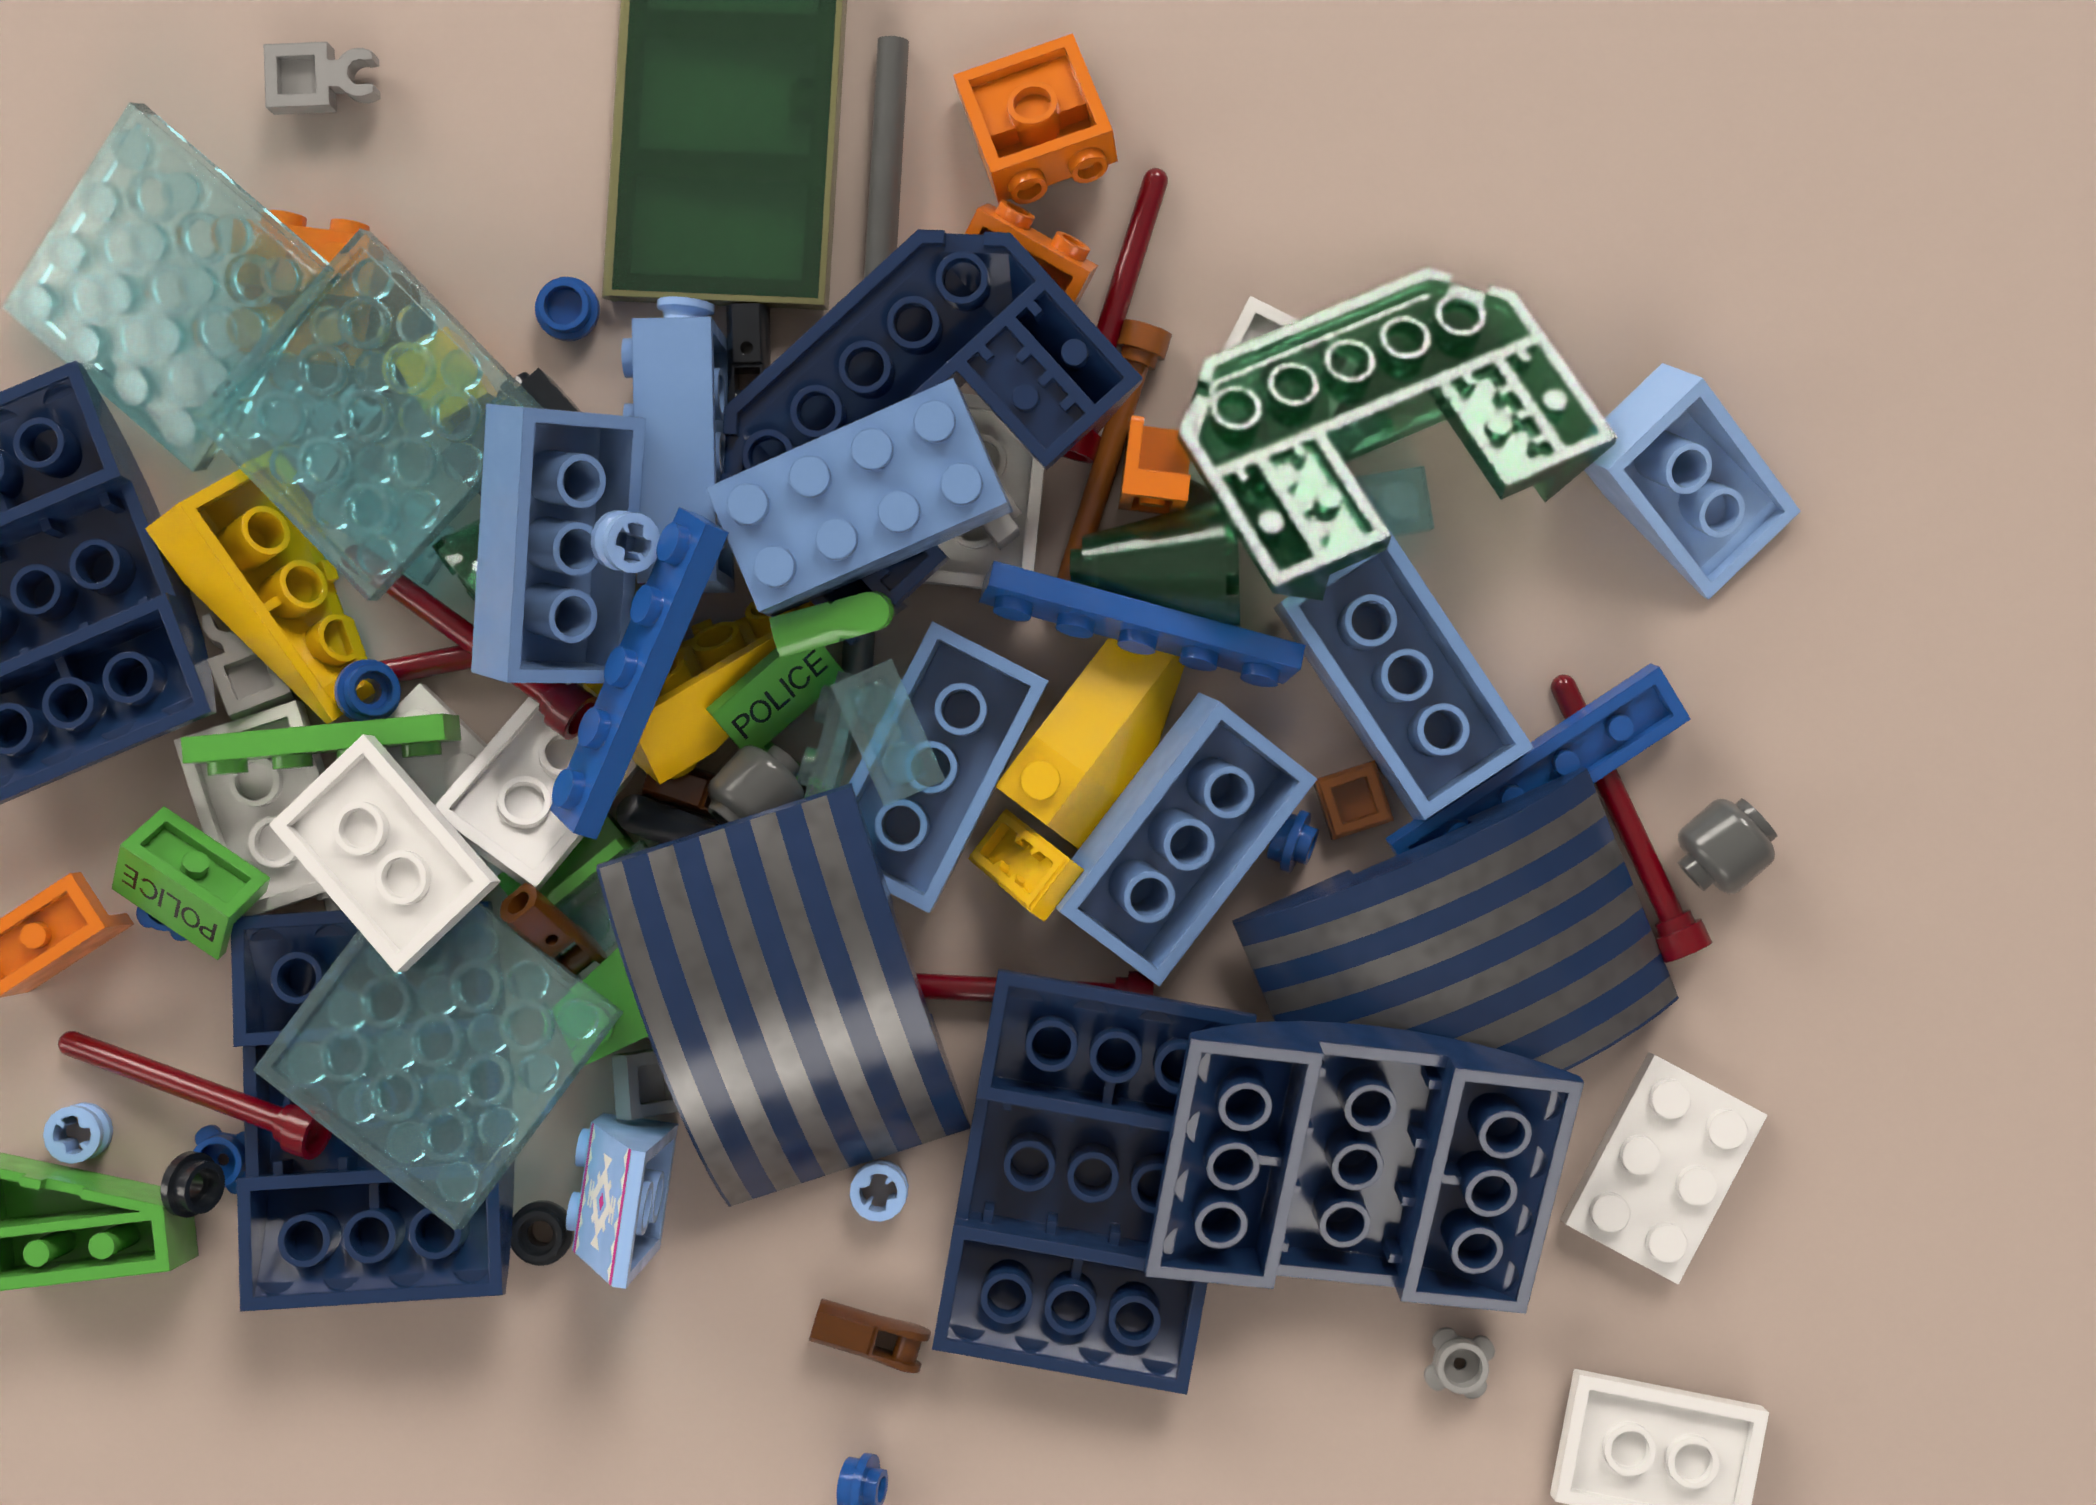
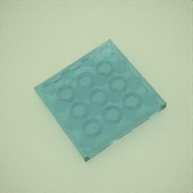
(161, 279)
(363, 415)
(443, 1063)

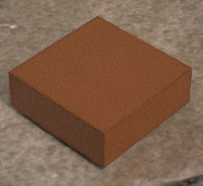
(1353, 800)

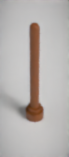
(1142, 347)

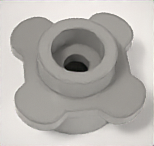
(1472, 1376)

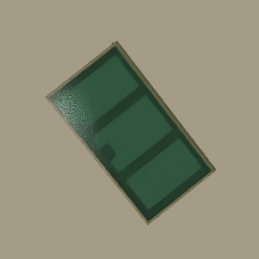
(725, 151)

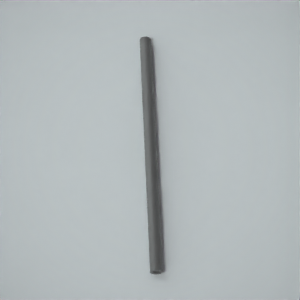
(883, 213)

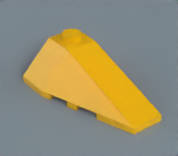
(264, 586)
(704, 668)
(1094, 740)

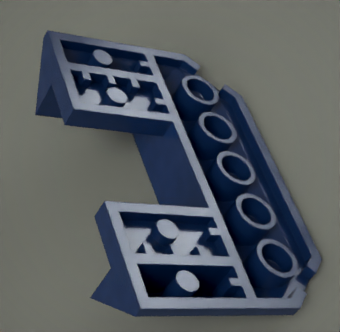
(926, 316)

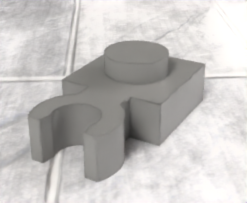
(307, 77)
(241, 676)

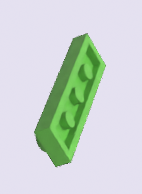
(295, 745)

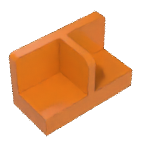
(1153, 470)
(53, 933)

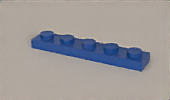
(1140, 625)
(637, 672)
(1594, 738)

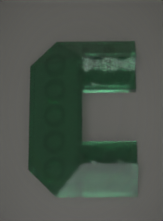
(1306, 398)

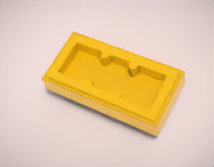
(1025, 864)

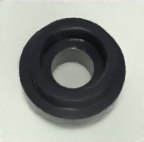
(192, 1184)
(531, 1249)

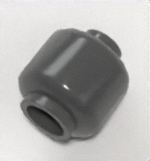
(753, 783)
(1726, 845)

